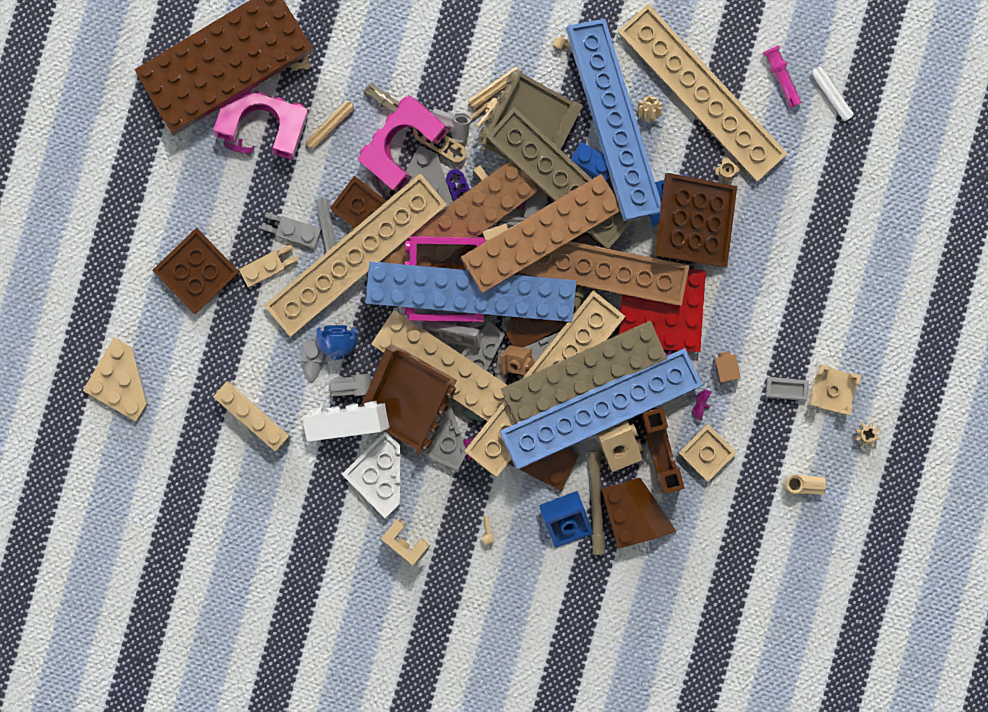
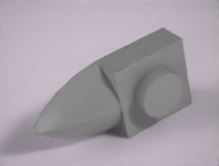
(311, 360)

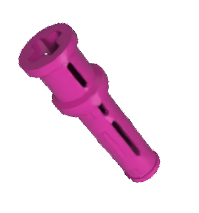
(778, 67)

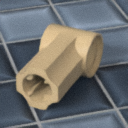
(806, 484)

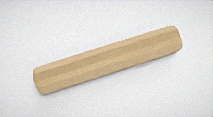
(490, 90)
(330, 124)

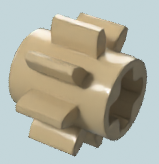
(649, 109)
(861, 436)

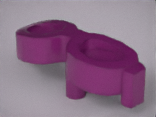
(245, 150)
(698, 409)

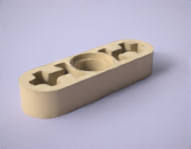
(449, 156)

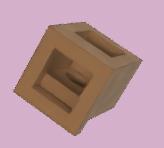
(516, 360)

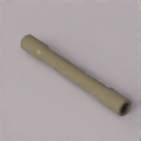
(594, 467)

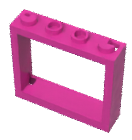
(411, 248)

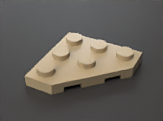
(118, 381)

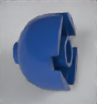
(336, 340)

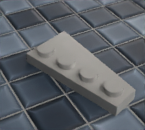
(490, 341)

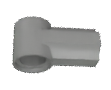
(458, 123)
(355, 385)

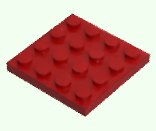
(675, 325)

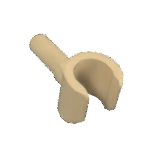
(560, 42)
(487, 538)

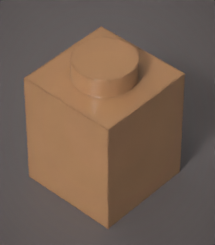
(726, 367)

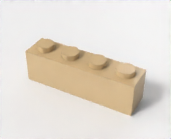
(252, 416)

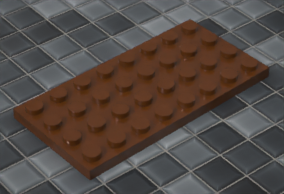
(223, 61)

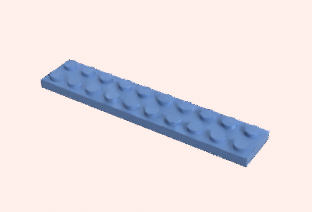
(614, 119)
(456, 291)
(600, 409)

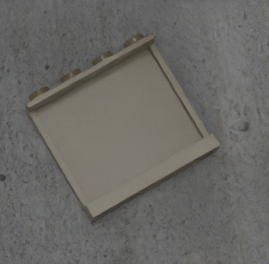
(539, 104)

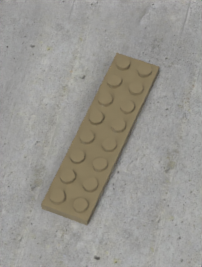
(548, 167)
(584, 372)

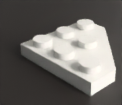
(378, 474)

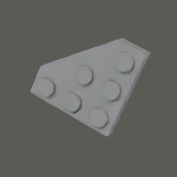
(429, 165)
(447, 442)

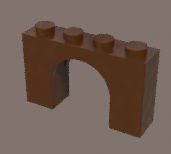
(655, 429)

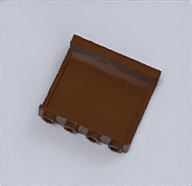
(412, 395)

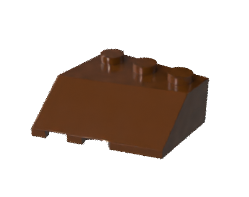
(634, 513)

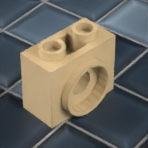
(620, 446)

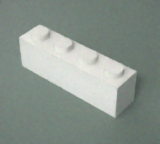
(345, 422)

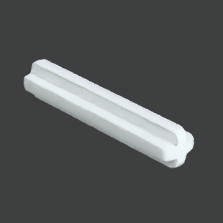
(832, 93)

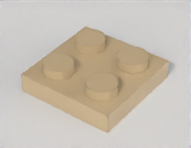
(707, 452)

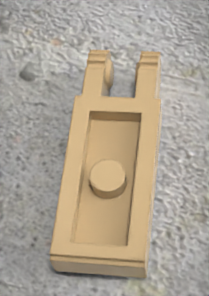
(266, 266)

